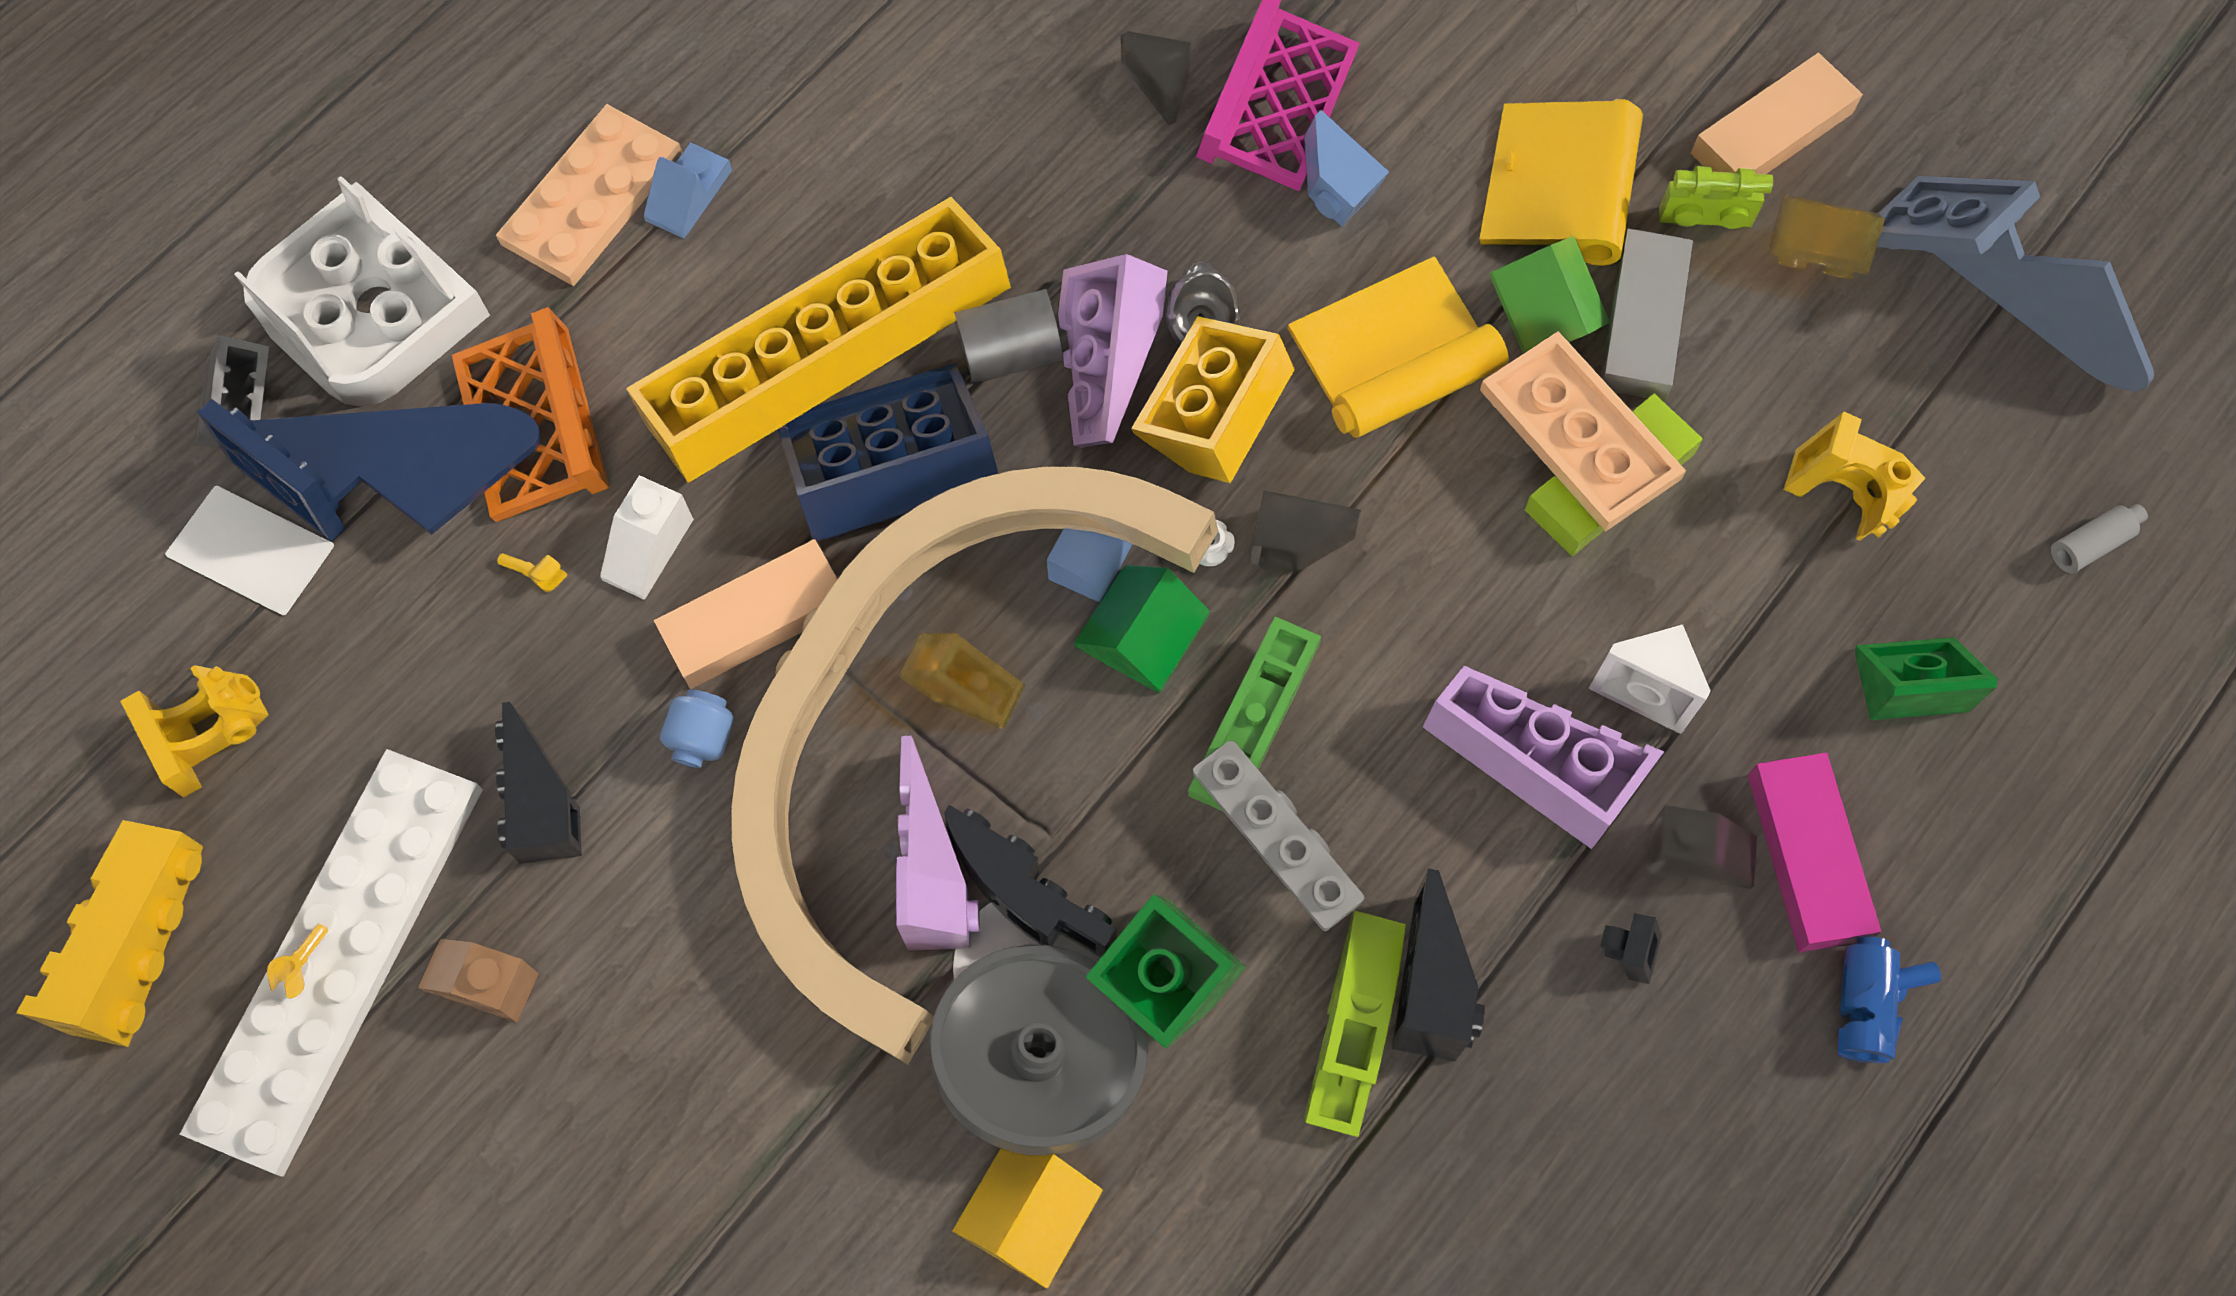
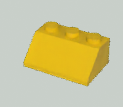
(1215, 397)

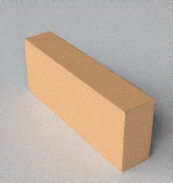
(1779, 120)
(746, 614)

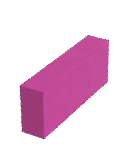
(1813, 852)

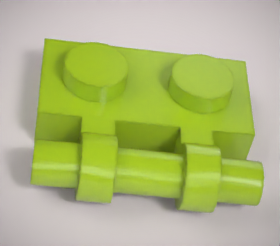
(1714, 197)

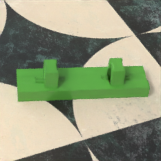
(1264, 695)

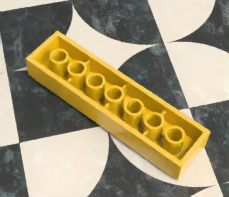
(819, 338)

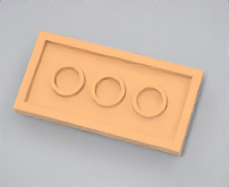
(588, 195)
(1582, 431)

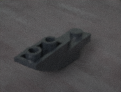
(1006, 877)

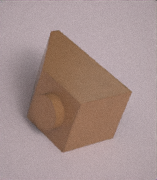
(479, 978)

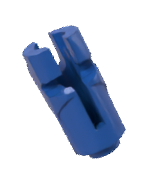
(1871, 996)

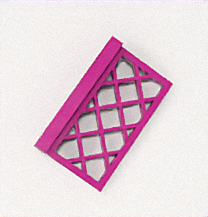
(1242, 81)

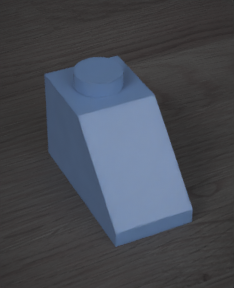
(1339, 170)

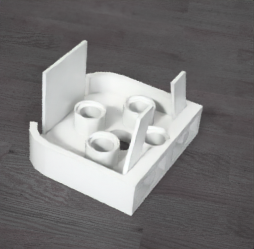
(324, 271)

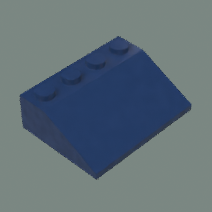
(885, 451)

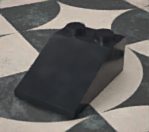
(1438, 983)

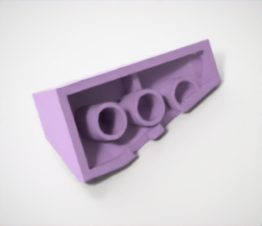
(1110, 325)
(930, 887)

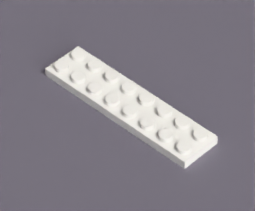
(368, 901)

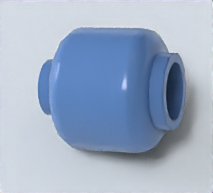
(697, 728)

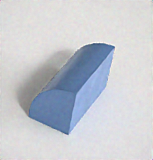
(1086, 562)

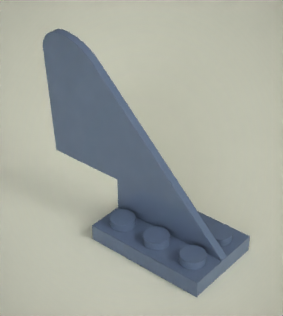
(2061, 299)

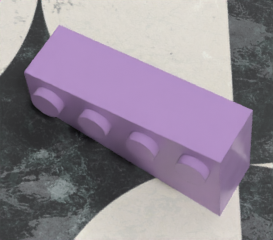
(1541, 752)

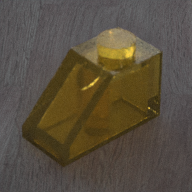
(962, 678)

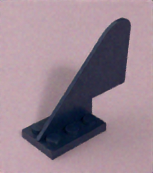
(415, 458)

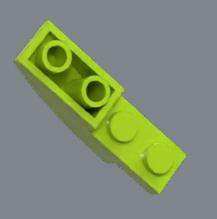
(1356, 1023)

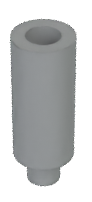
(2098, 537)

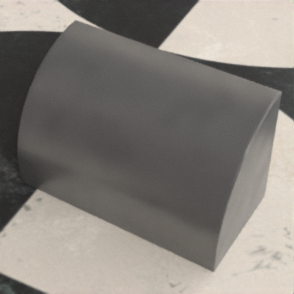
(1009, 336)
(234, 379)

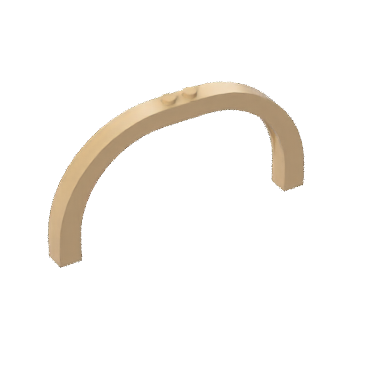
(828, 644)

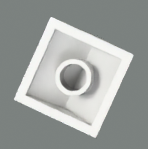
(1655, 677)

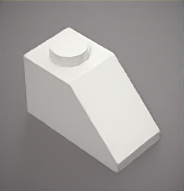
(644, 536)

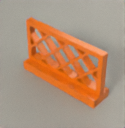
(562, 394)

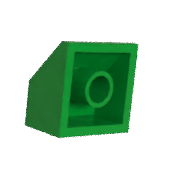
(1165, 971)

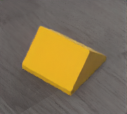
(1028, 1212)

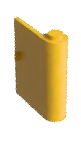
(1564, 176)
(1396, 348)

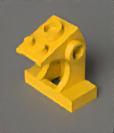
(1857, 462)
(171, 734)

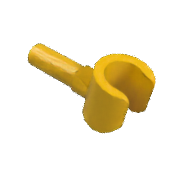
(545, 574)
(290, 967)

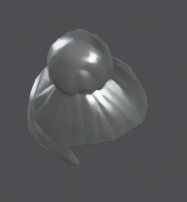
(1200, 293)

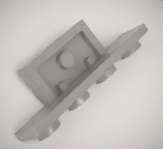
(1278, 835)

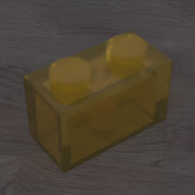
(1825, 235)

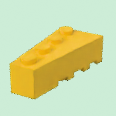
(118, 936)

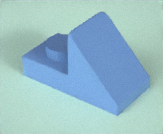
(684, 189)

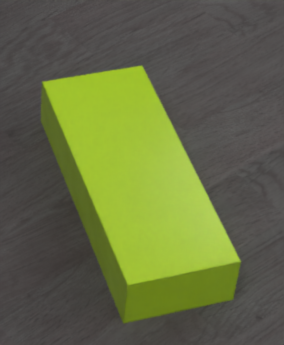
(1562, 513)

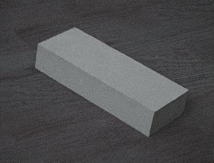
(1646, 314)

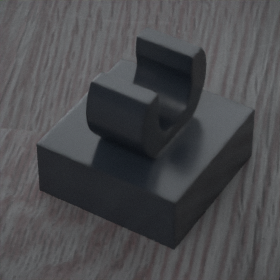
(1635, 947)

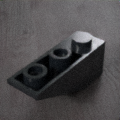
(539, 808)

